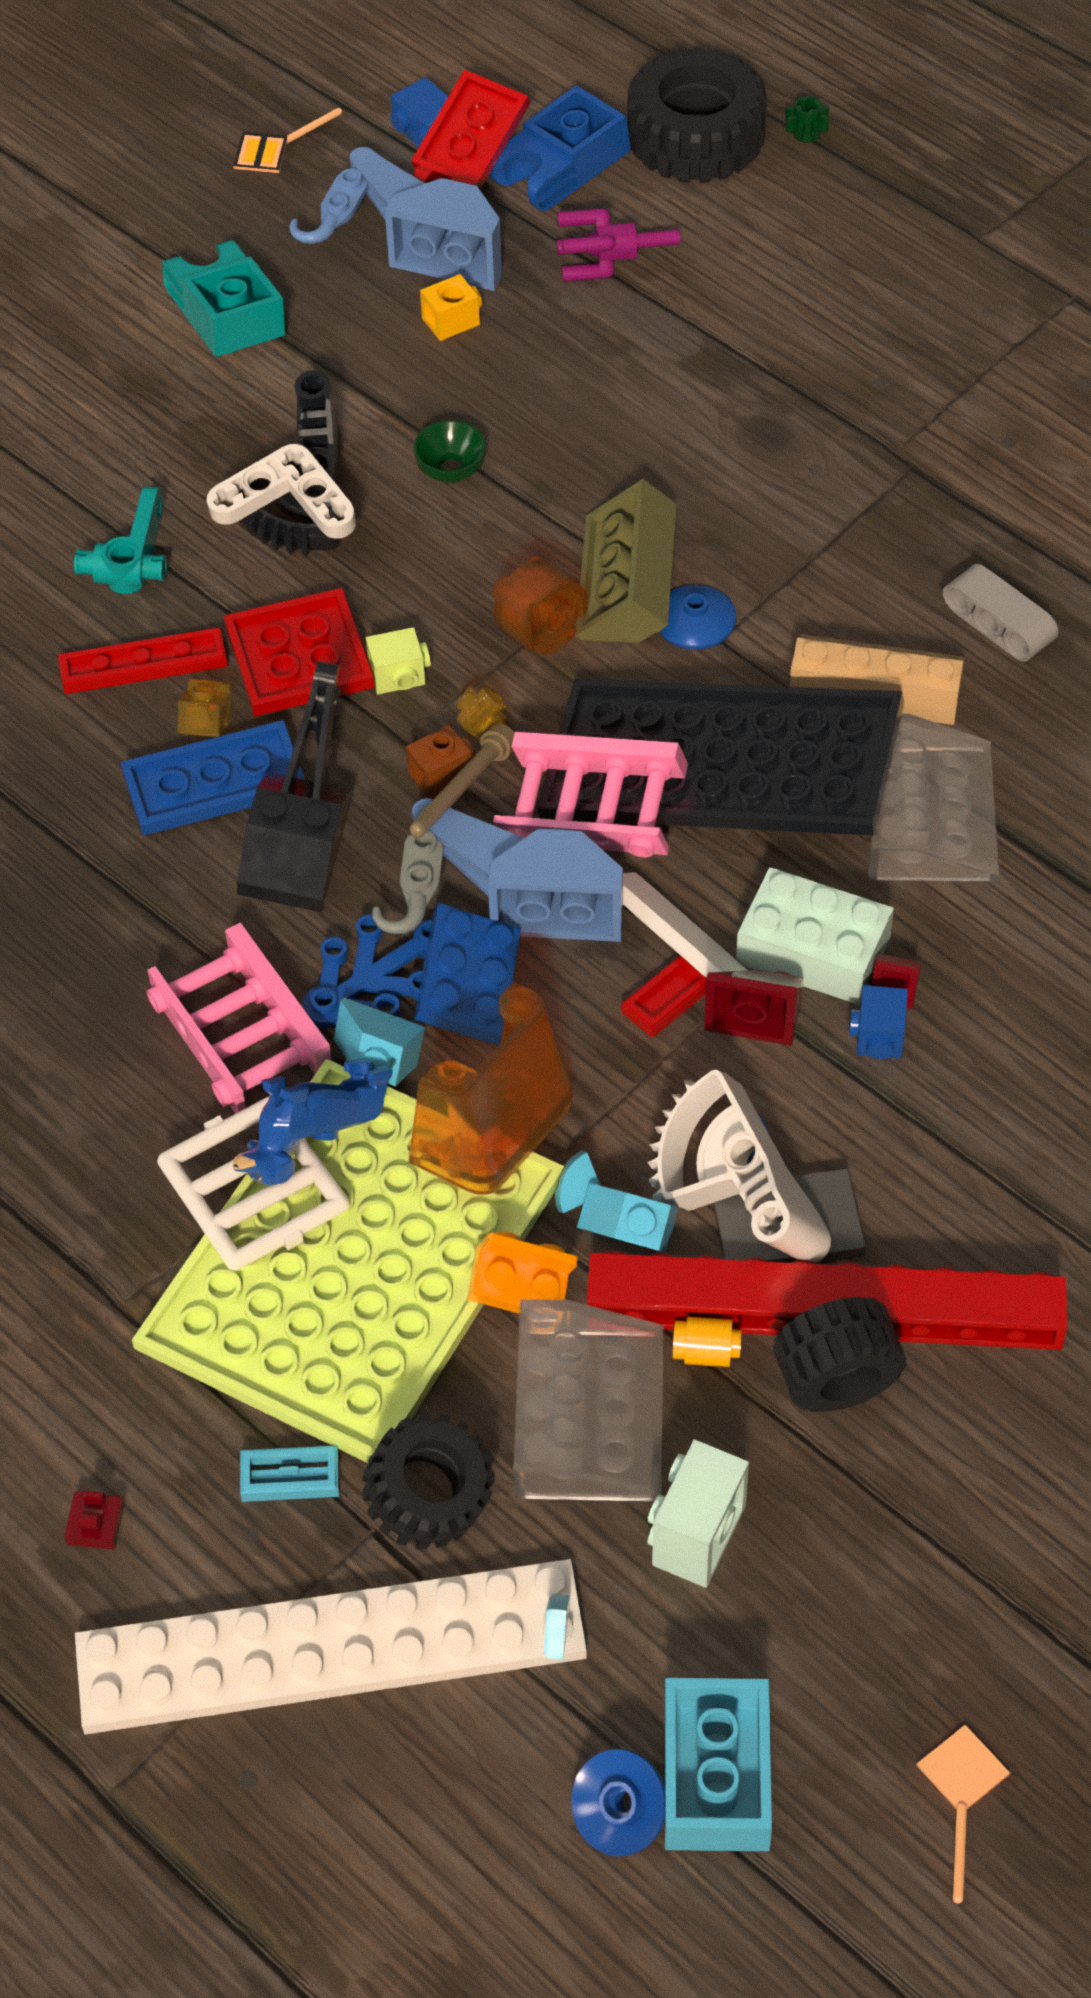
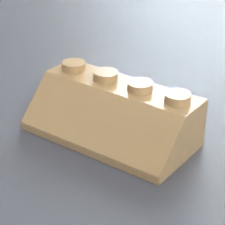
(926, 678)

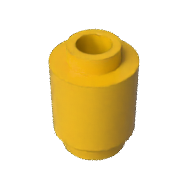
(706, 1341)

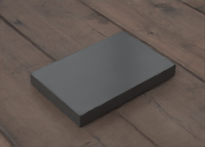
(832, 1198)

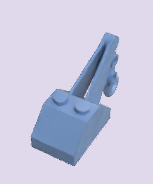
(430, 226)

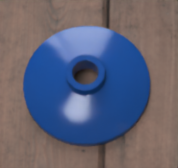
(698, 617)
(599, 1805)

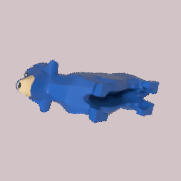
(310, 1111)

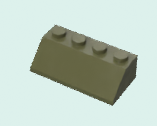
(628, 566)

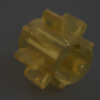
(480, 710)

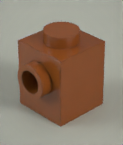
(437, 759)

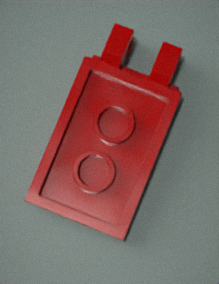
(469, 131)

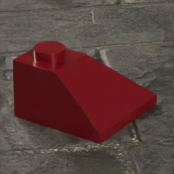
(753, 1004)

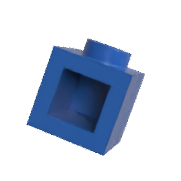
(880, 1022)

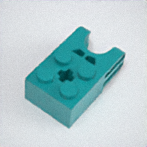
(226, 301)

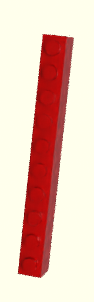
(765, 1296)

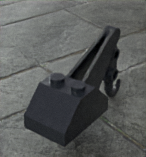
(298, 821)

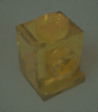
(204, 708)

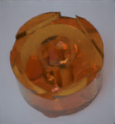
(539, 606)

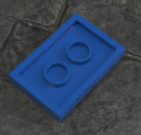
(466, 972)

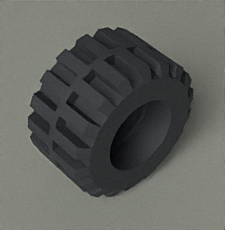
(839, 1354)
(449, 1450)

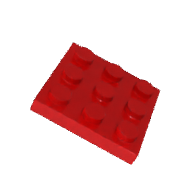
(285, 640)

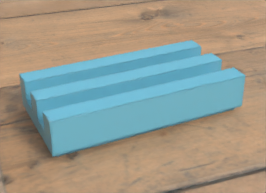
(289, 1481)

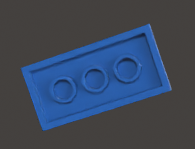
(205, 776)

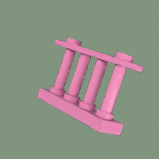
(602, 755)
(262, 985)

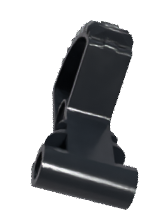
(320, 435)

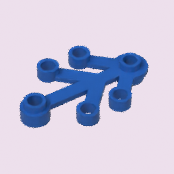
(367, 975)

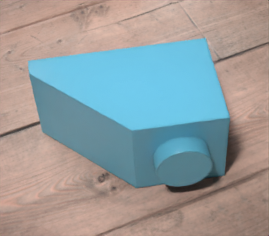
(379, 1038)
(628, 1217)

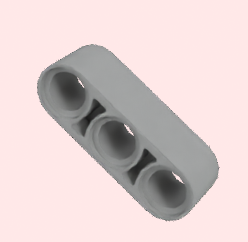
(1000, 612)

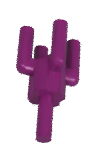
(606, 243)

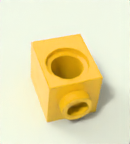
(450, 307)

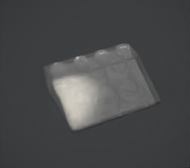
(936, 808)
(587, 1404)

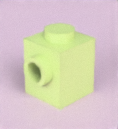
(397, 660)

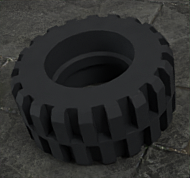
(696, 84)

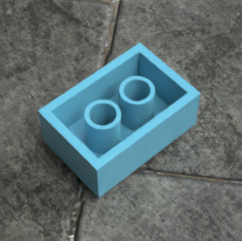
(717, 1764)

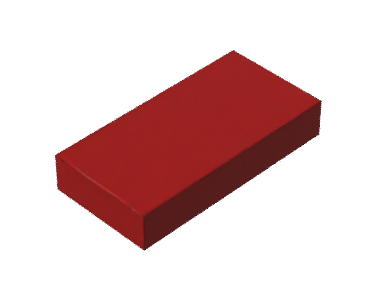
(665, 997)

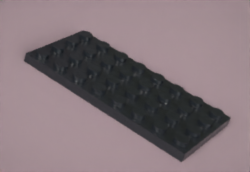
(751, 753)

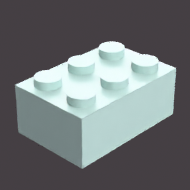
(814, 934)

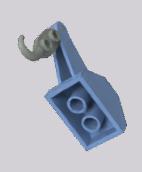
(542, 883)

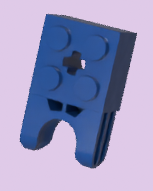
(563, 147)

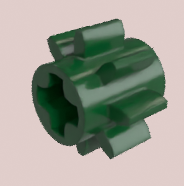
(807, 119)

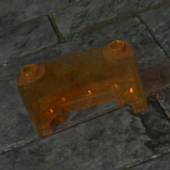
(488, 1120)

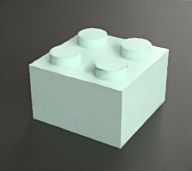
(698, 1512)

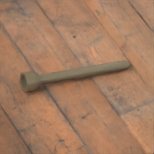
(494, 746)

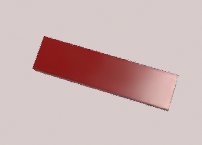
(142, 660)

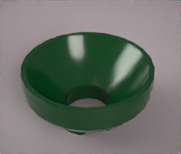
(449, 442)

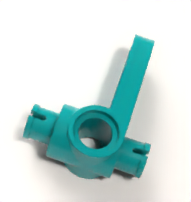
(129, 561)

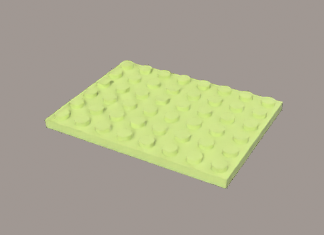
(365, 1308)

